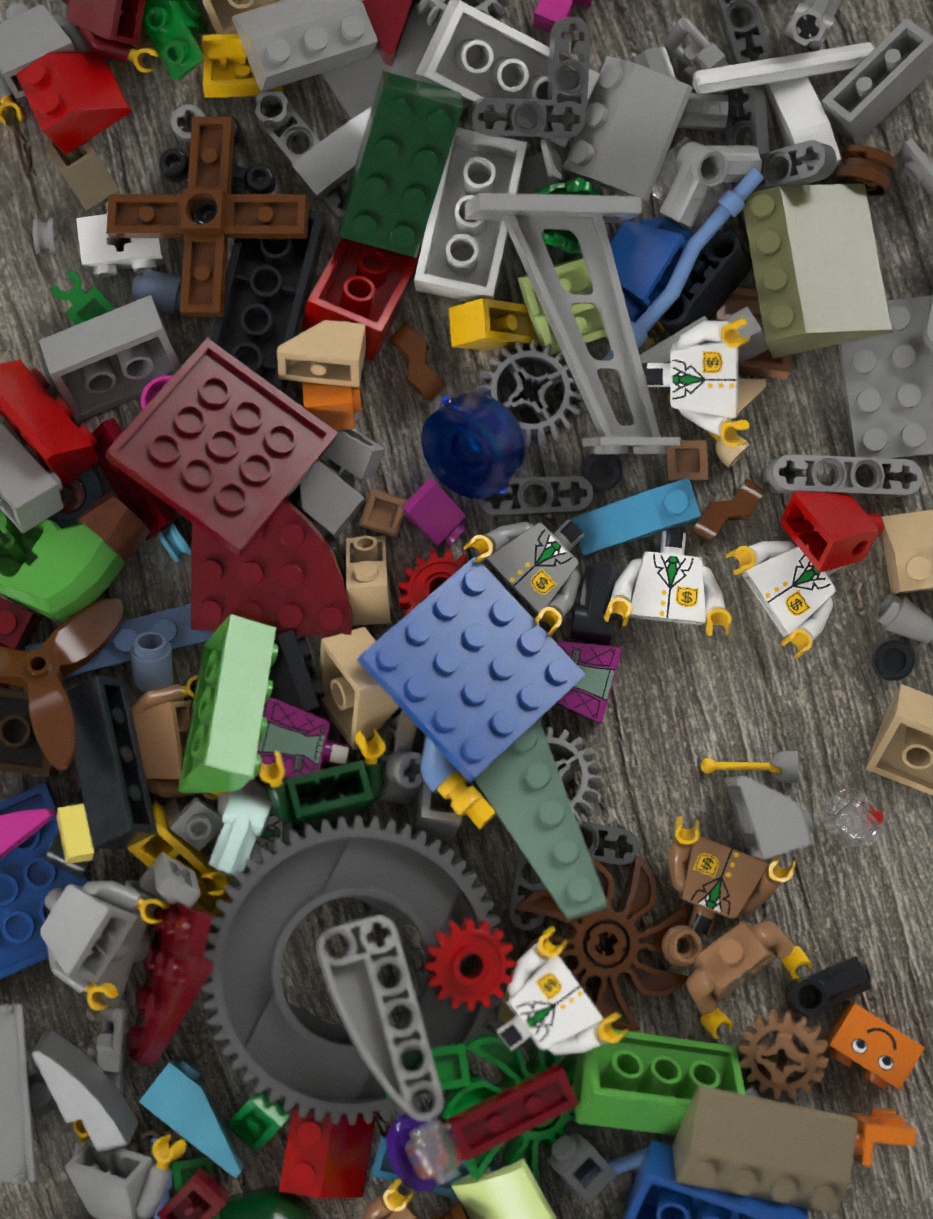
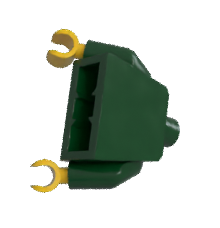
(327, 792)

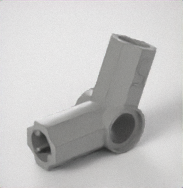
(812, 22)
(701, 111)
(694, 181)

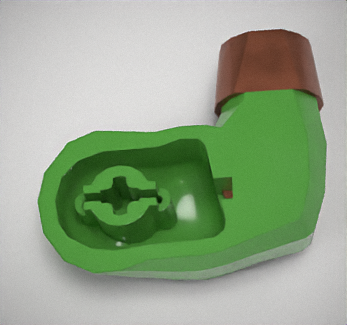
(71, 566)

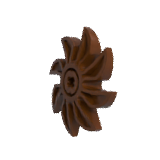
(623, 943)

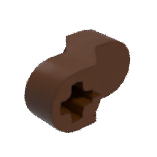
(420, 375)
(736, 509)

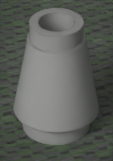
(904, 618)

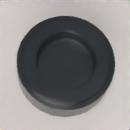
(602, 471)
(893, 660)

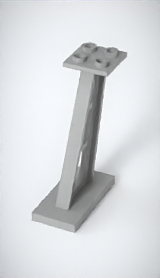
(586, 217)

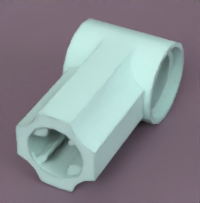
(243, 823)

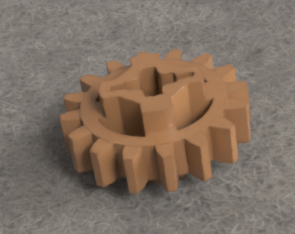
(798, 1054)

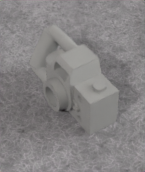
(698, 54)
(353, 455)
(110, 1046)

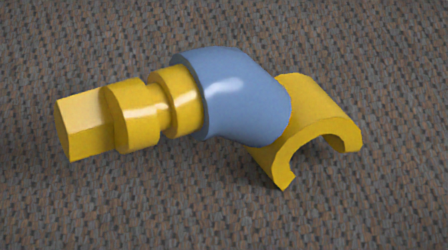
(447, 780)

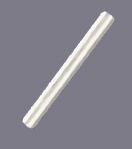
(780, 68)

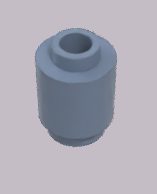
(162, 287)
(151, 661)

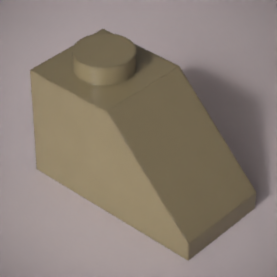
(84, 174)

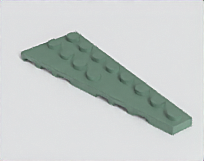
(538, 815)

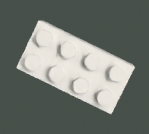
(493, 60)
(461, 255)

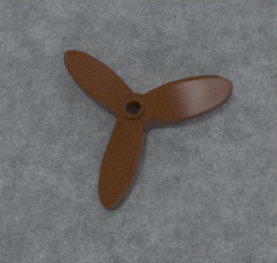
(43, 671)

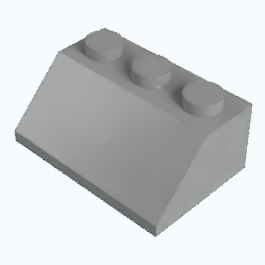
(303, 38)
(627, 128)
(110, 357)
(767, 819)

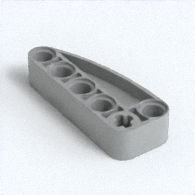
(366, 1007)

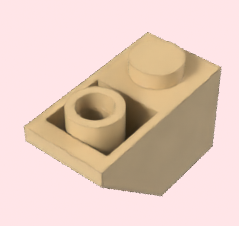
(368, 580)

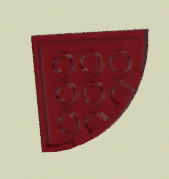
(278, 580)

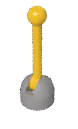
(782, 766)

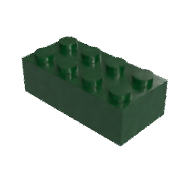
(400, 164)

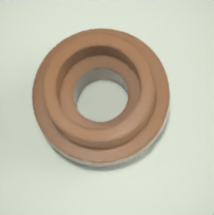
(691, 945)

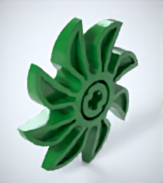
(515, 1071)

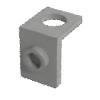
(917, 165)
(543, 168)

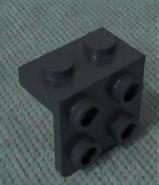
(291, 675)

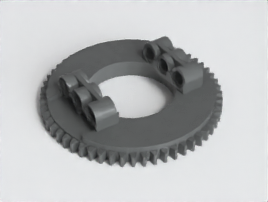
(287, 1044)

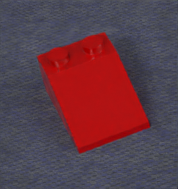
(362, 287)

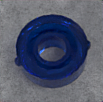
(473, 445)

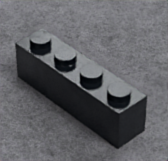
(110, 764)

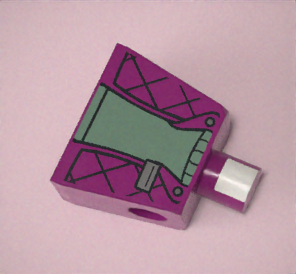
(592, 692)
(299, 740)

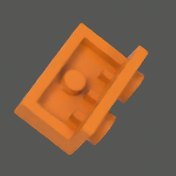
(880, 1127)

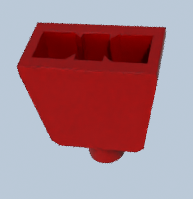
(830, 528)

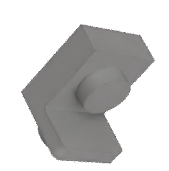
(193, 821)
(171, 881)

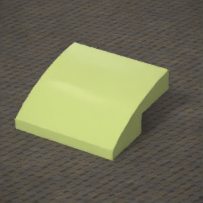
(576, 281)
(503, 1194)

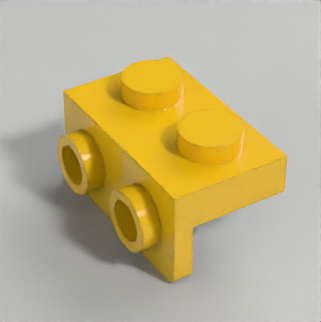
(227, 68)

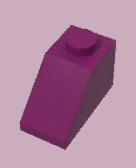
(435, 514)

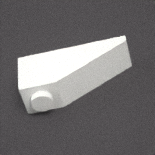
(800, 114)

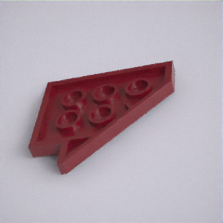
(172, 979)

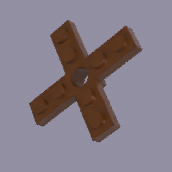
(207, 244)

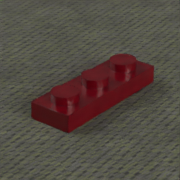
(143, 503)
(512, 1112)

